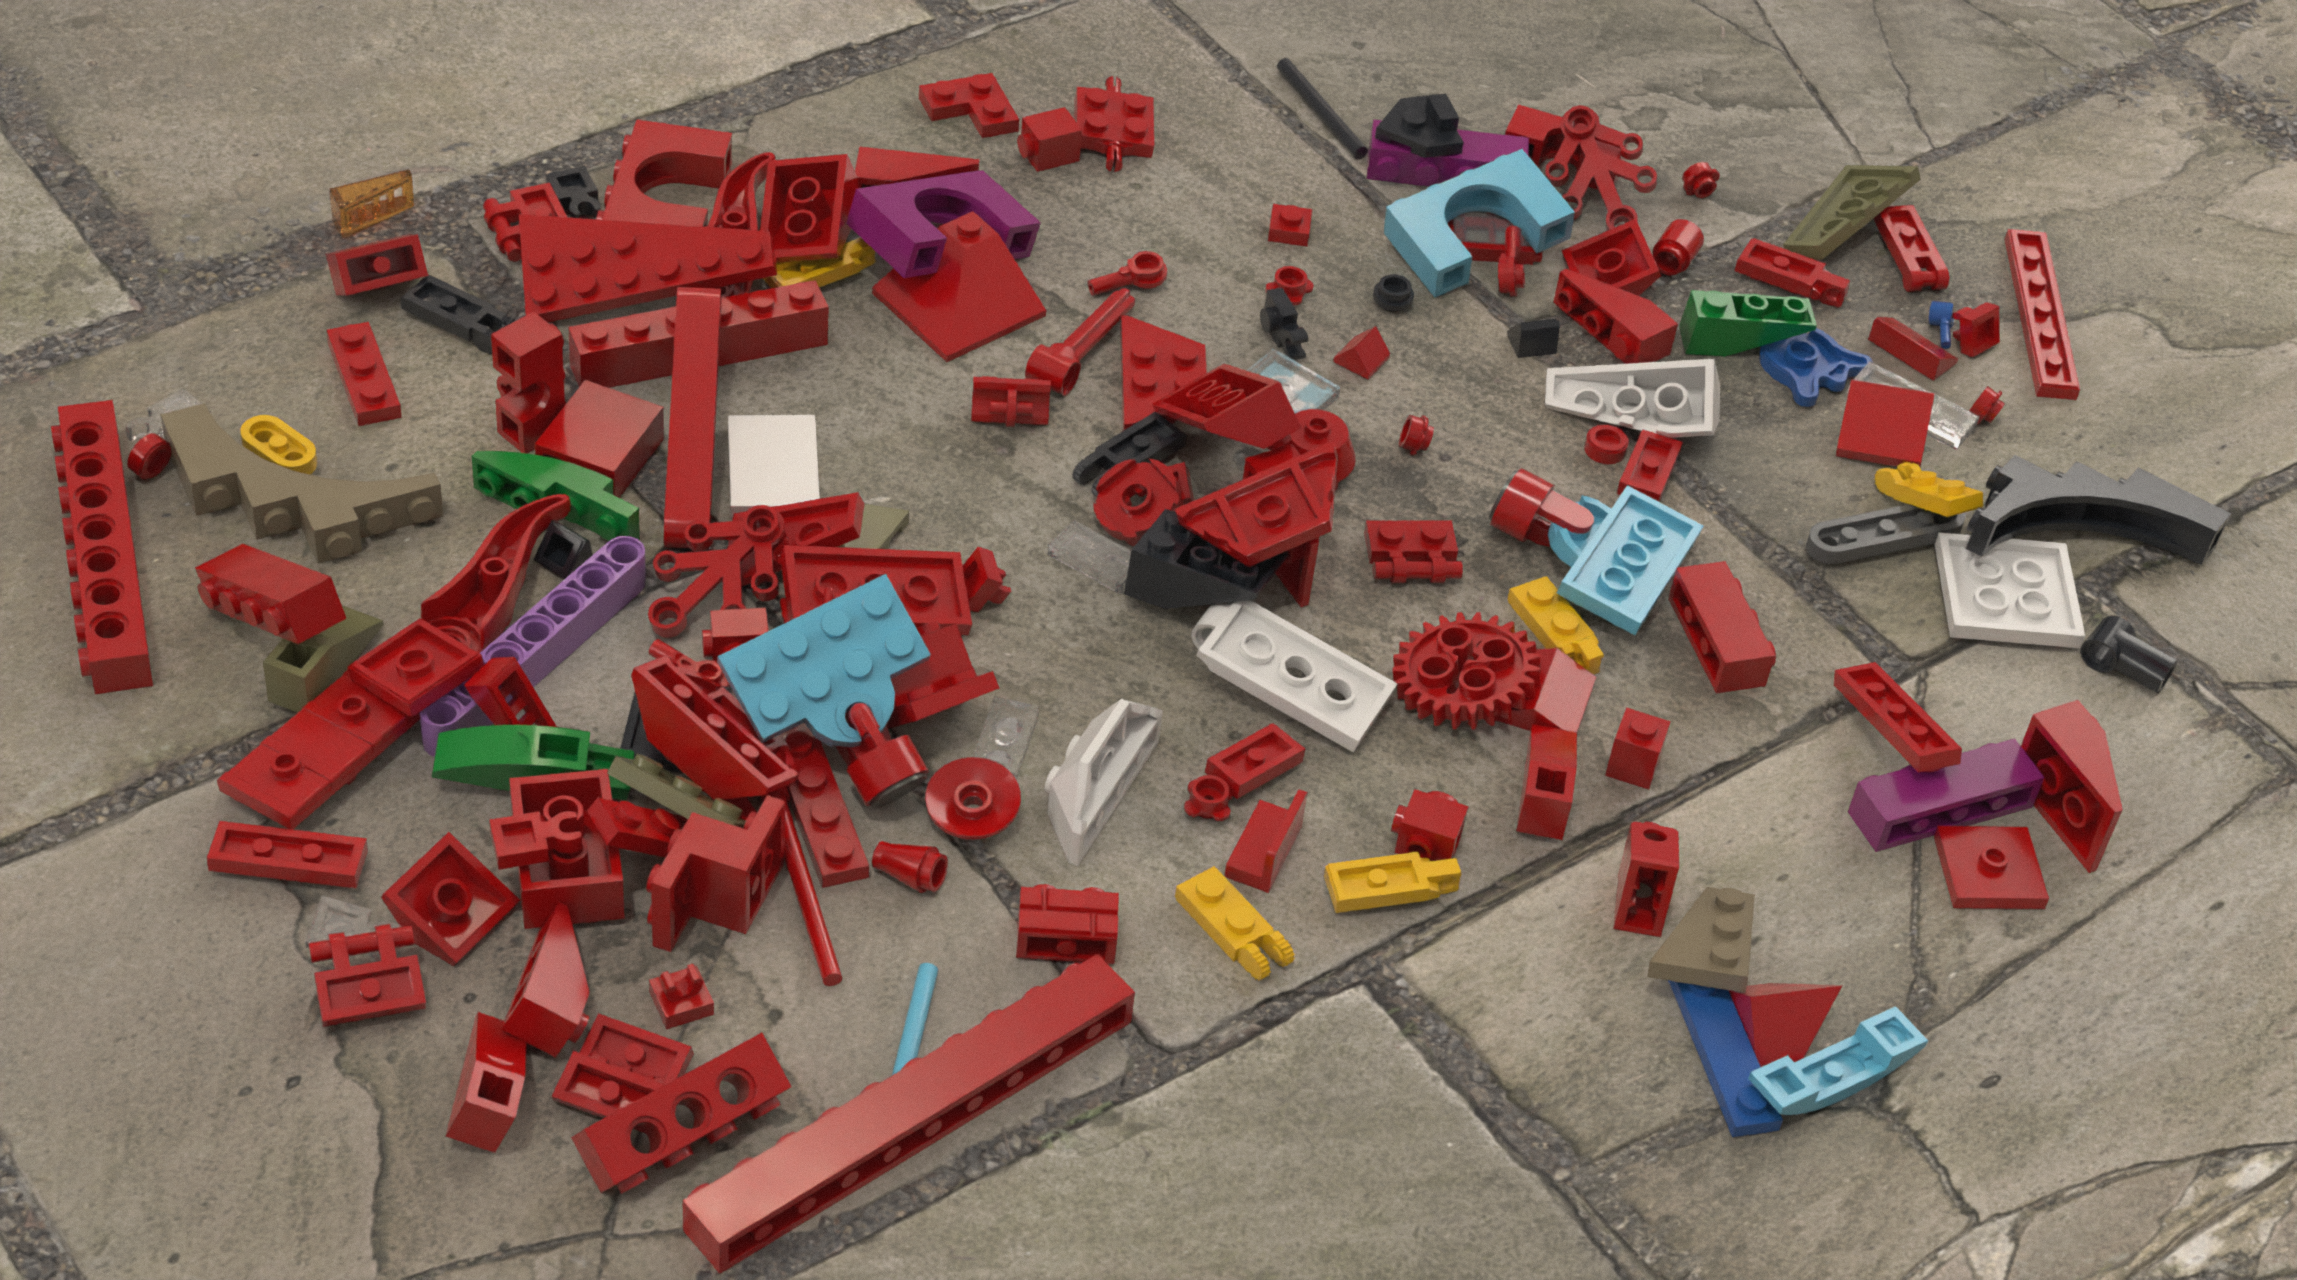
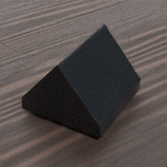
(1534, 338)
(562, 550)

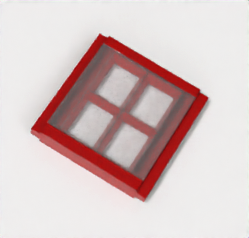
(1485, 237)

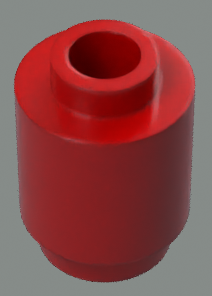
(1677, 246)

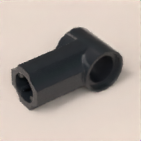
(2116, 647)

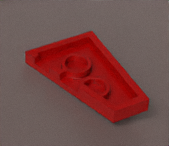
(811, 523)

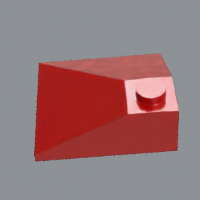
(971, 296)

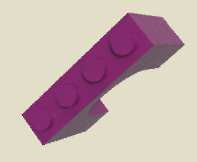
(898, 218)

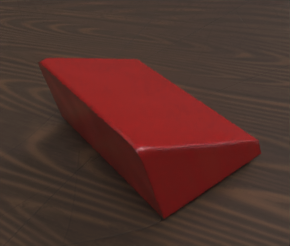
(1911, 347)

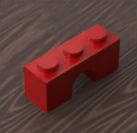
(1546, 137)
(532, 359)

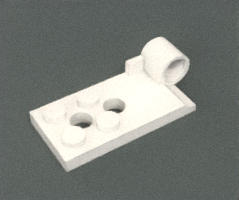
(1257, 646)

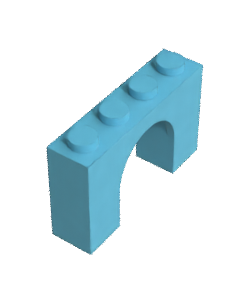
(1506, 187)

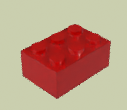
(582, 880)

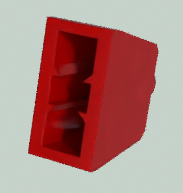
(1650, 859)

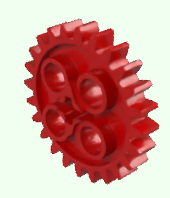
(1466, 670)

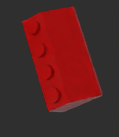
(1234, 406)

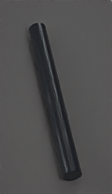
(1322, 108)

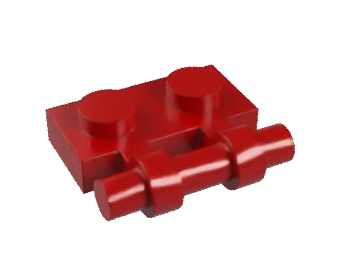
(529, 201)
(1412, 550)
(369, 988)

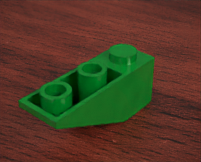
(1735, 322)

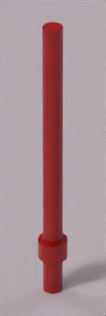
(807, 897)

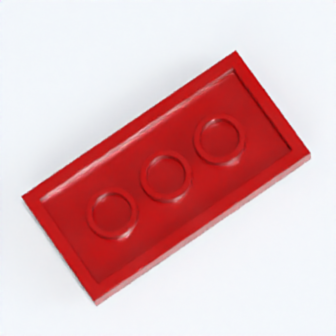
(926, 581)

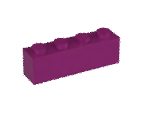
(1397, 164)
(1912, 804)

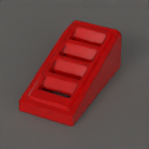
(495, 682)

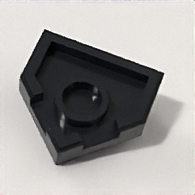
(1424, 124)

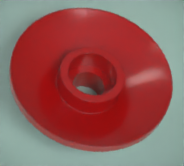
(973, 783)

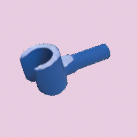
(1941, 315)

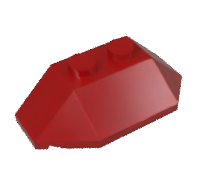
(708, 733)

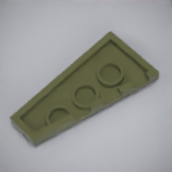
(1848, 205)

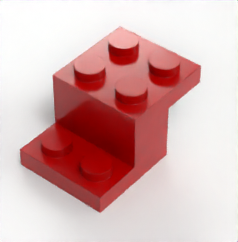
(940, 681)
(716, 873)

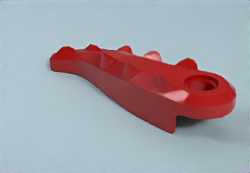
(737, 205)
(484, 593)

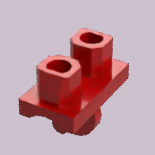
(1010, 400)

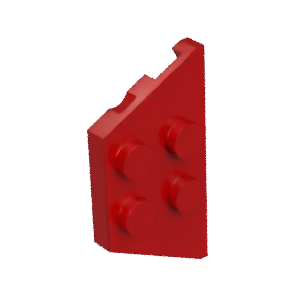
(1154, 366)
(1268, 509)

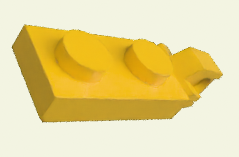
(853, 258)
(1556, 622)
(1389, 881)

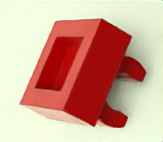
(1978, 328)
(984, 579)
(681, 997)

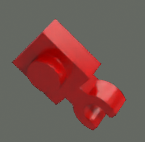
(526, 839)

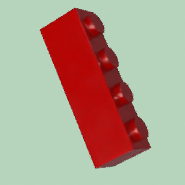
(270, 593)

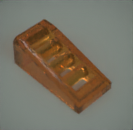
(349, 201)

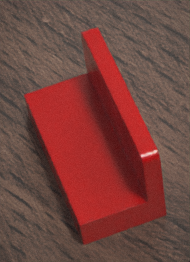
(1266, 843)

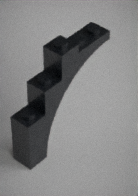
(2082, 499)

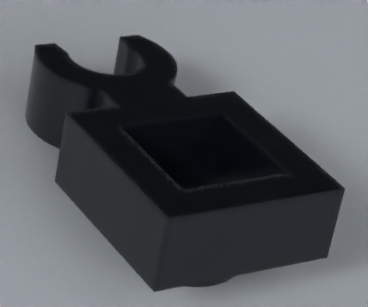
(575, 191)
(1280, 321)

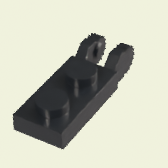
(455, 311)
(1145, 440)

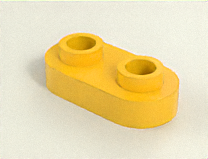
(279, 443)

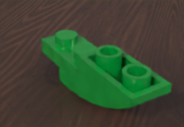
(526, 477)
(500, 752)

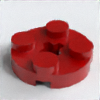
(1124, 481)

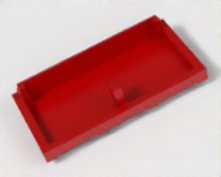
(315, 753)

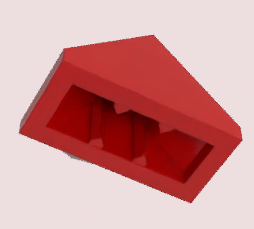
(1783, 1017)

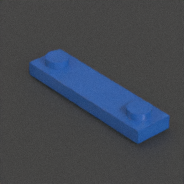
(1726, 1058)

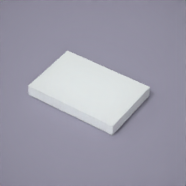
(772, 460)

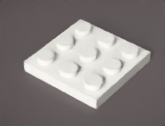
(2010, 593)

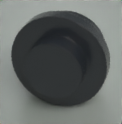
(1393, 293)

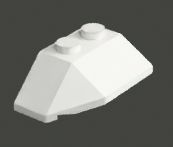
(1099, 773)

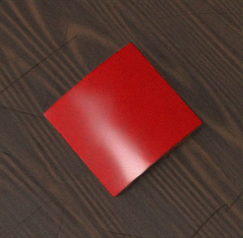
(619, 1067)

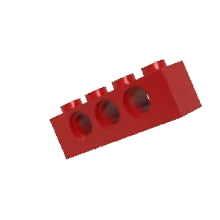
(607, 1143)

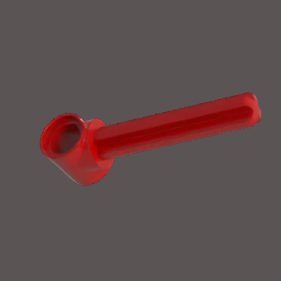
(1061, 361)

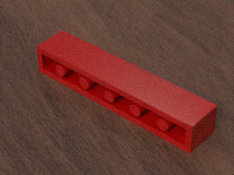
(751, 328)

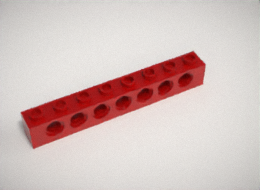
(103, 548)

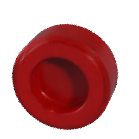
(1606, 444)
(149, 456)

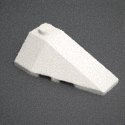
(1650, 396)

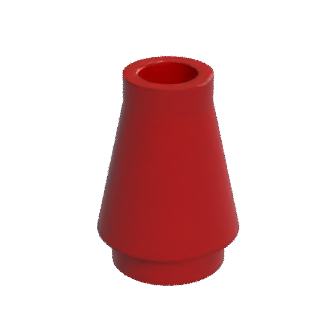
(913, 865)

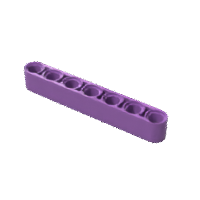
(550, 630)

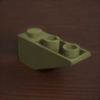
(306, 669)

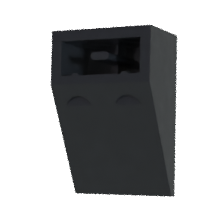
(1183, 570)

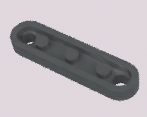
(1878, 533)

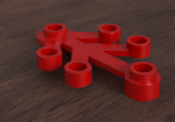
(1598, 164)
(718, 566)

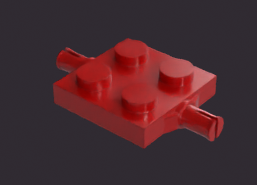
(1115, 122)

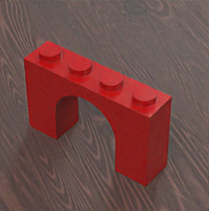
(660, 156)

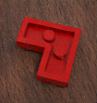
(972, 96)

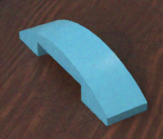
(1842, 1068)

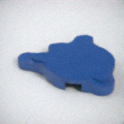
(1811, 363)

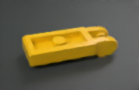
(1927, 491)
(1233, 922)

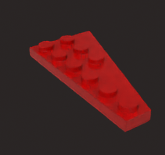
(608, 264)

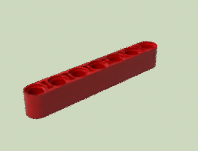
(692, 413)

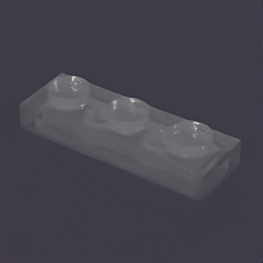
(1948, 421)

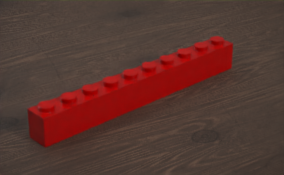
(905, 1113)

